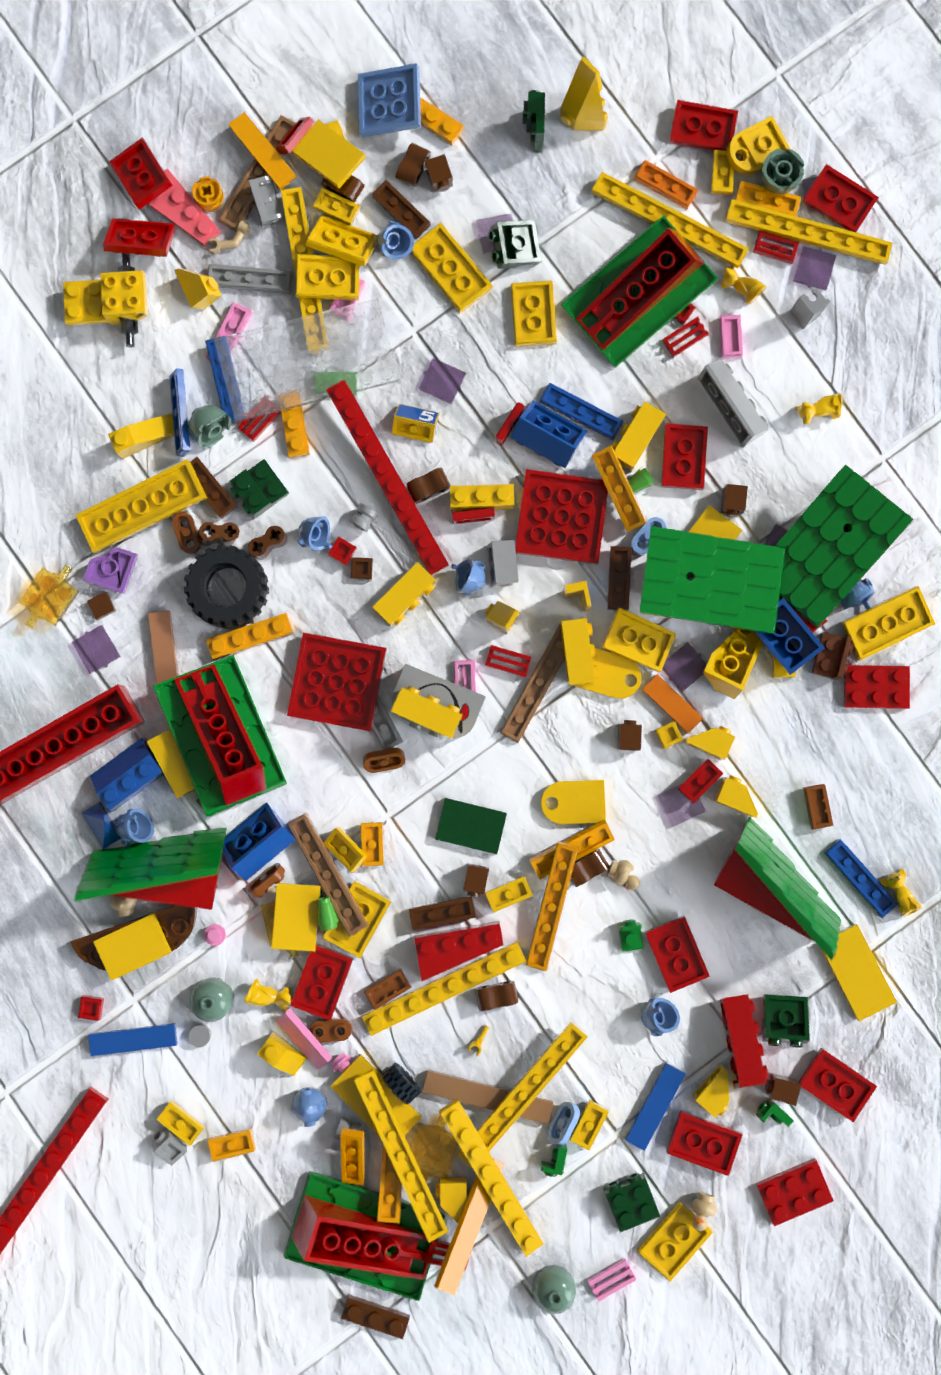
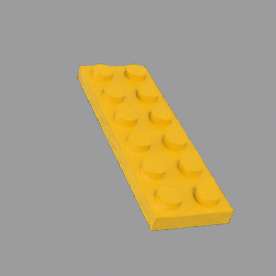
(141, 506)

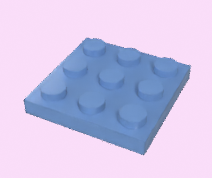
(389, 100)

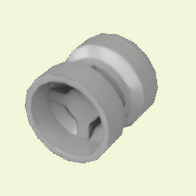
(363, 517)
(344, 1123)

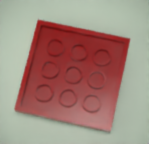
(561, 517)
(337, 681)

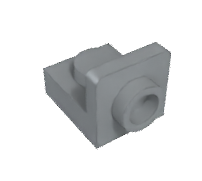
(168, 1146)

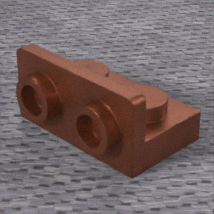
(832, 659)

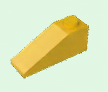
(141, 435)

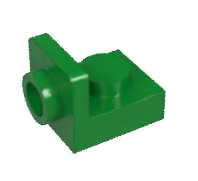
(630, 935)
(778, 1114)
(558, 1157)

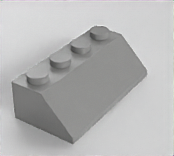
(732, 402)

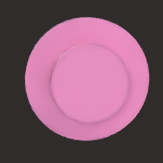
(214, 934)
(341, 1062)

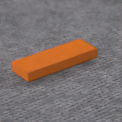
(666, 184)
(672, 703)

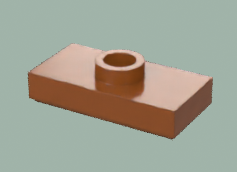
(818, 806)
(387, 989)

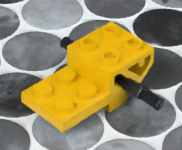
(113, 299)

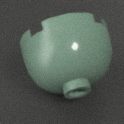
(782, 171)
(208, 424)
(211, 999)
(554, 1289)

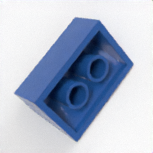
(548, 434)
(793, 640)
(126, 775)
(256, 842)

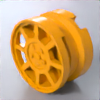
(208, 193)

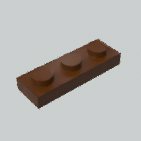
(401, 209)
(215, 493)
(619, 578)
(442, 912)
(375, 1316)

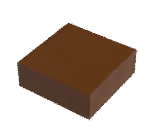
(361, 568)
(101, 606)

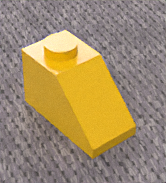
(198, 288)
(501, 616)
(713, 742)
(735, 796)
(281, 1054)
(714, 1092)
(452, 1195)

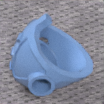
(395, 240)
(315, 534)
(469, 576)
(859, 595)
(134, 827)
(660, 1016)
(309, 1105)

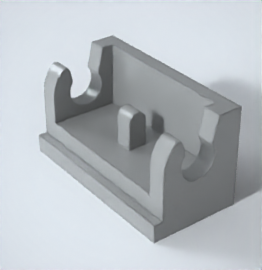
(265, 201)
(807, 311)
(502, 563)

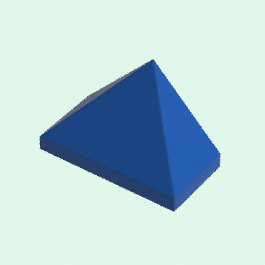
(101, 825)

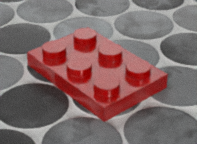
(703, 126)
(140, 173)
(840, 199)
(139, 237)
(684, 456)
(877, 687)
(677, 954)
(322, 982)
(837, 1085)
(704, 1143)
(794, 1192)

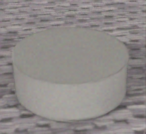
(199, 1035)

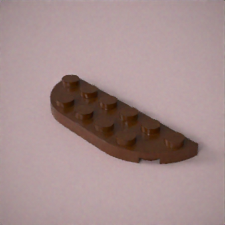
(175, 921)

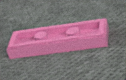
(234, 321)
(304, 1039)

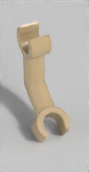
(242, 230)

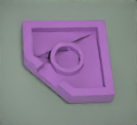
(111, 570)

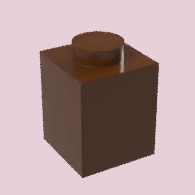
(439, 173)
(734, 500)
(629, 736)
(475, 880)
(783, 1089)

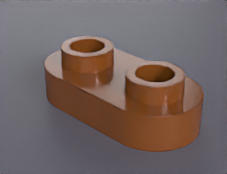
(187, 533)
(384, 760)
(261, 884)
(330, 1031)

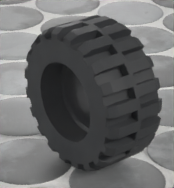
(201, 574)

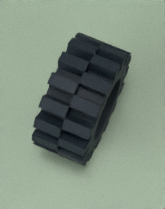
(401, 1083)

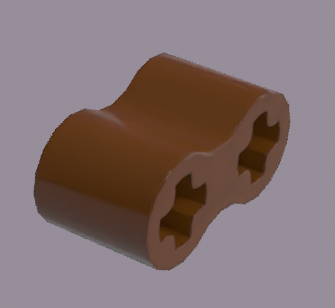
(412, 165)
(350, 189)
(428, 485)
(217, 534)
(267, 542)
(589, 867)
(496, 995)

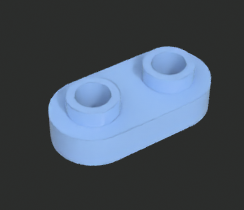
(644, 534)
(563, 1122)

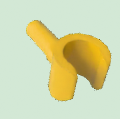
(478, 1042)

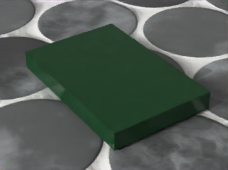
(471, 826)

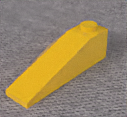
(583, 103)
(732, 662)

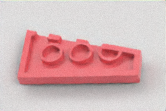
(184, 212)

